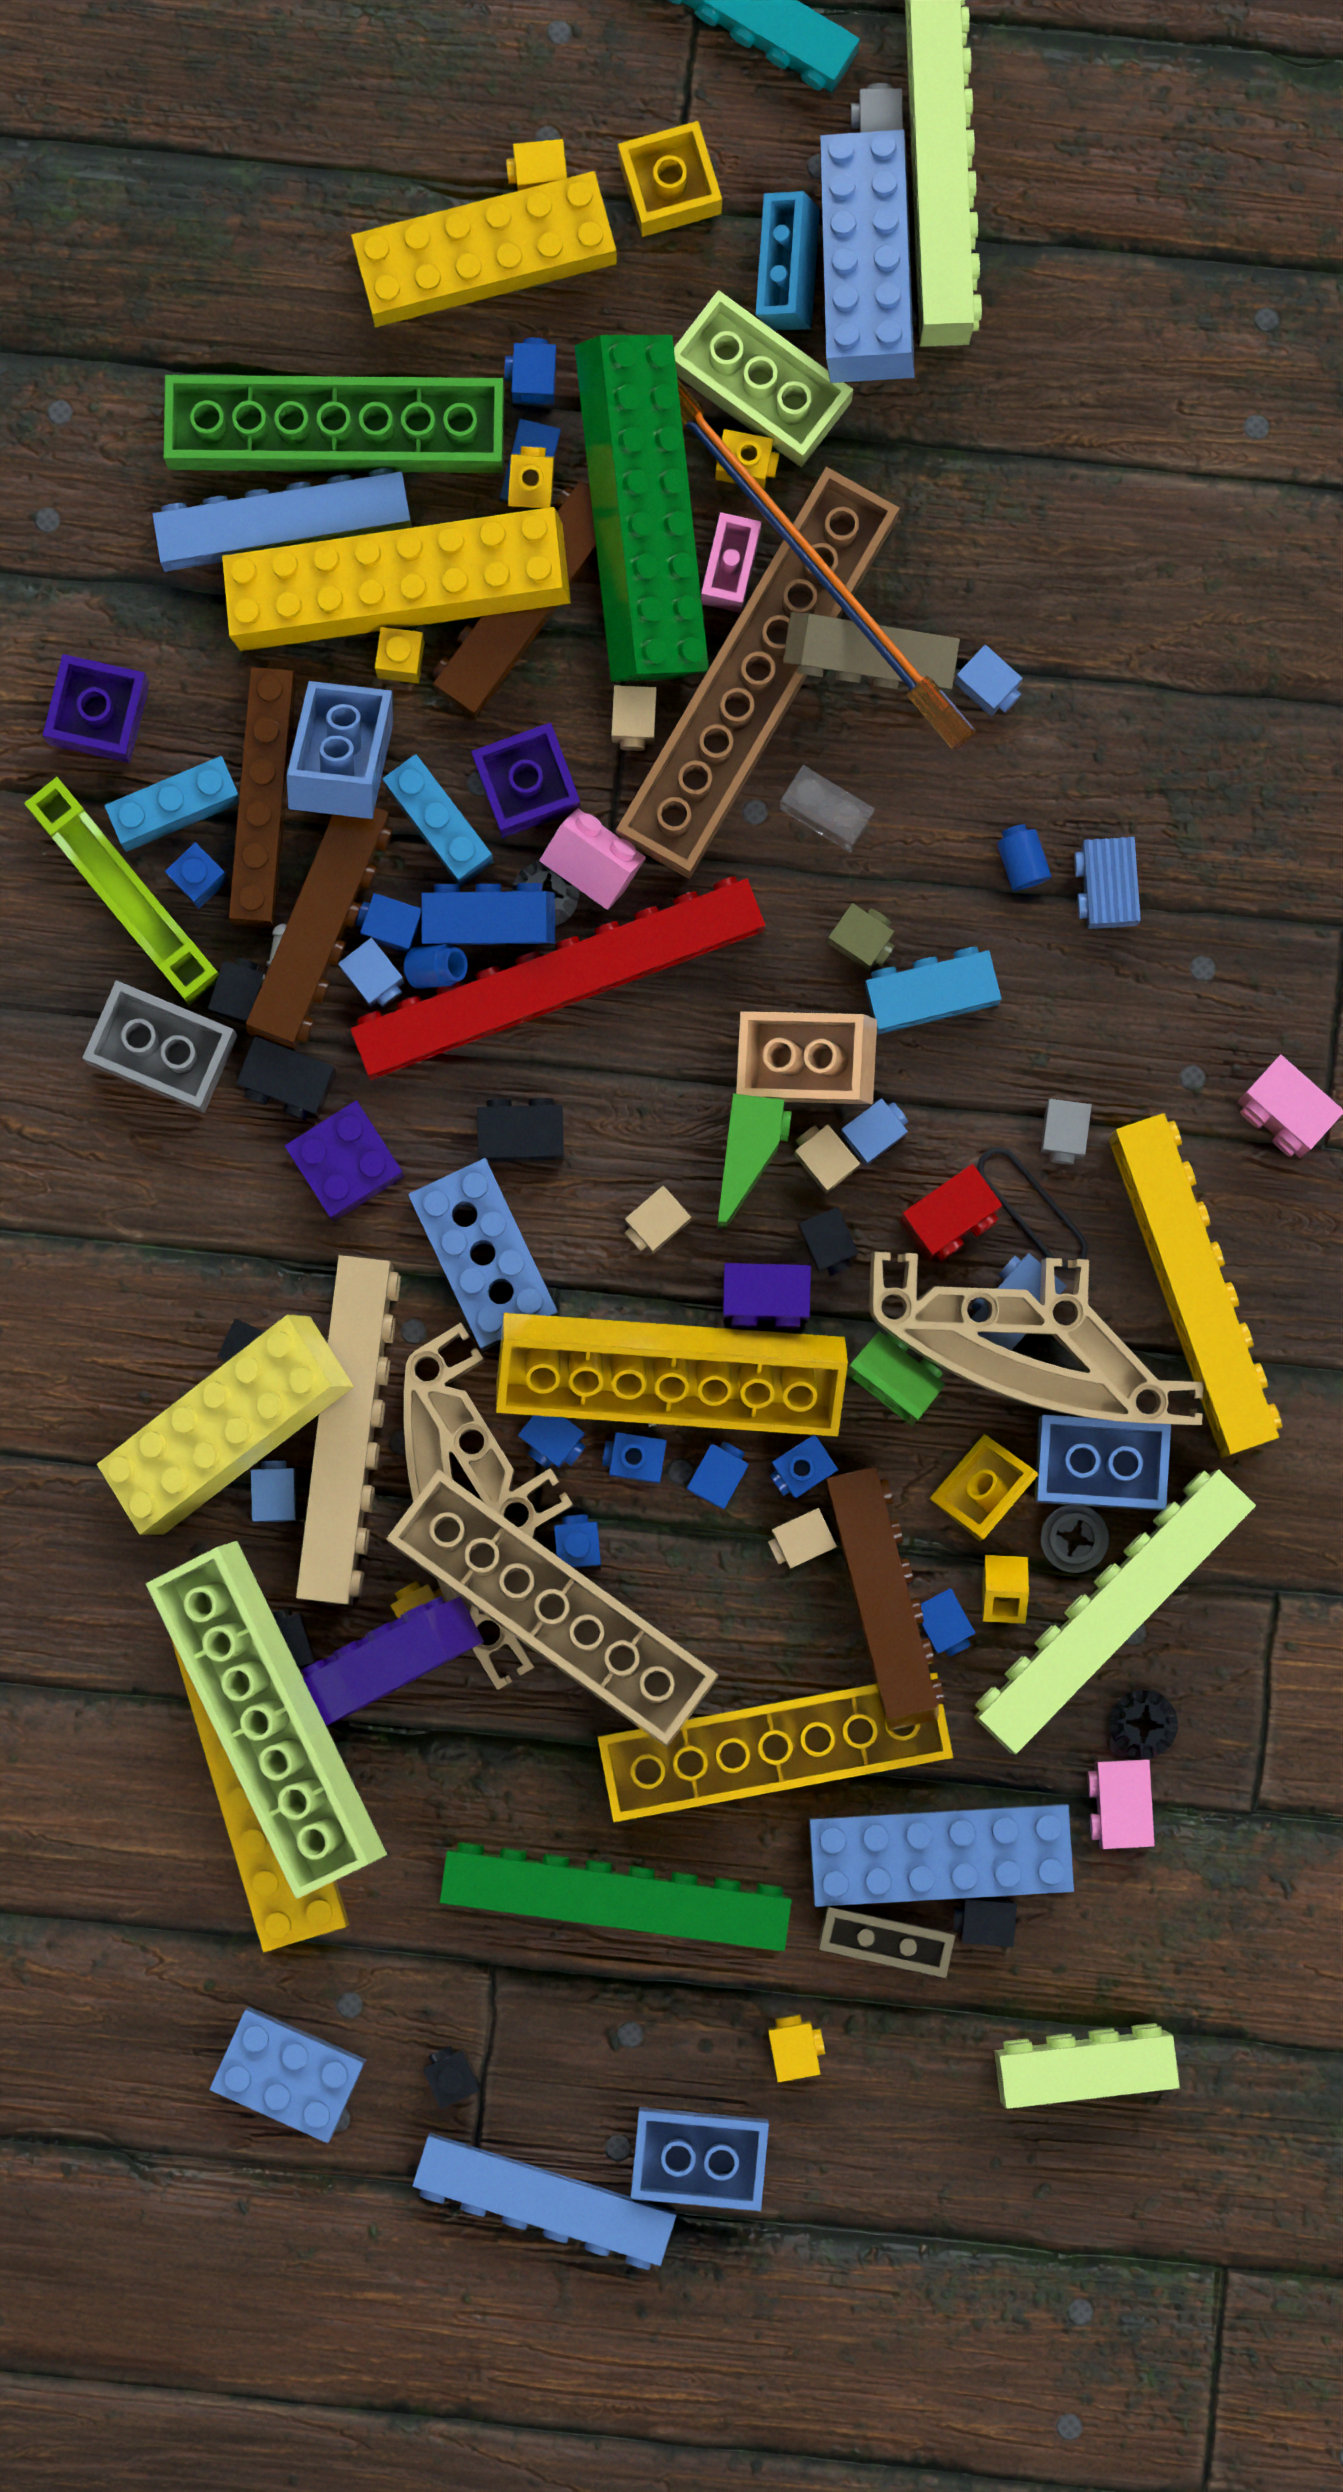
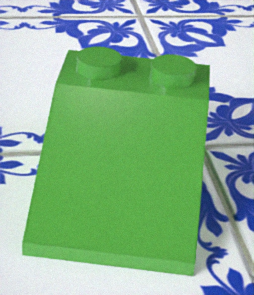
(752, 1143)
(896, 1377)

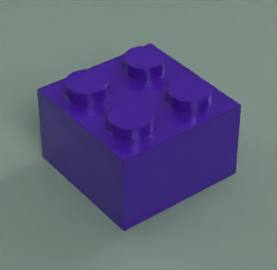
(96, 708)
(526, 780)
(344, 1161)
(766, 1295)

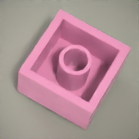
(1289, 1108)

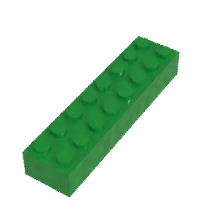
(641, 507)
(616, 1898)

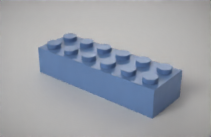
(867, 256)
(941, 1855)

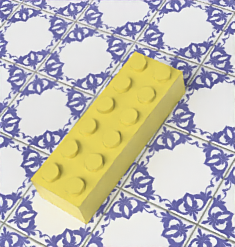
(225, 1425)

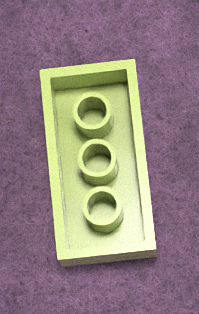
(760, 378)
(1086, 2068)

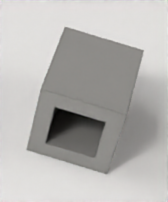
(1065, 1131)

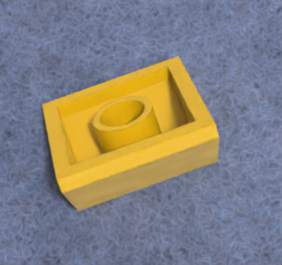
(983, 1487)

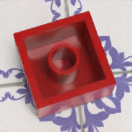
(951, 1213)

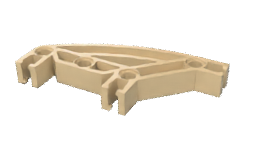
(944, 1334)
(433, 1429)

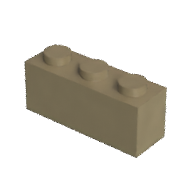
(886, 1941)

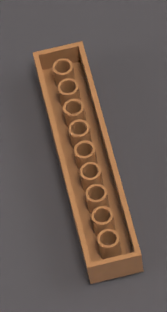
(748, 682)

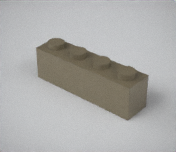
(840, 646)

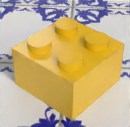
(670, 178)

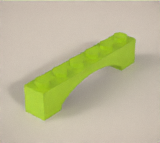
(122, 891)

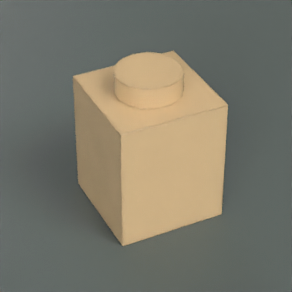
(633, 717)
(825, 1157)
(656, 1221)
(801, 1539)

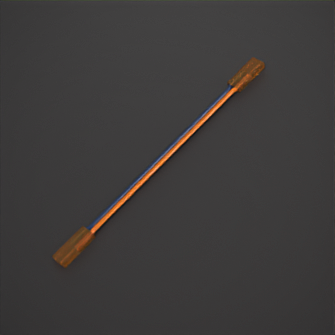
(927, 694)

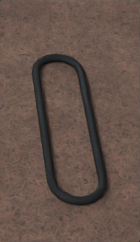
(1042, 1192)

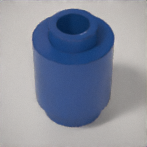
(435, 966)

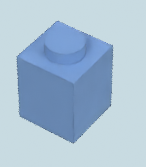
(989, 681)
(372, 974)
(875, 1131)
(274, 1492)

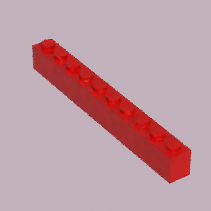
(557, 978)

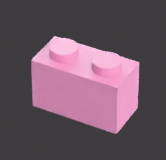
(730, 562)
(592, 858)
(1123, 1804)

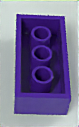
(390, 1657)

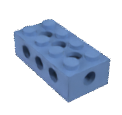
(454, 1245)

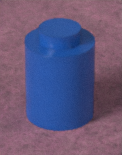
(1023, 857)

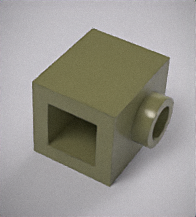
(863, 937)

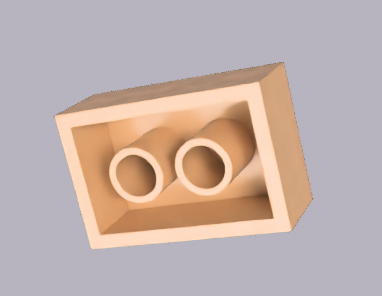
(807, 1057)

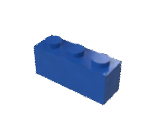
(488, 915)

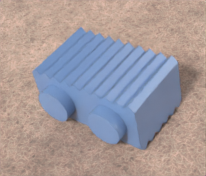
(1109, 883)

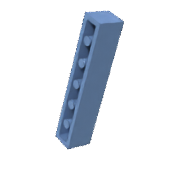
(280, 519)
(545, 2200)

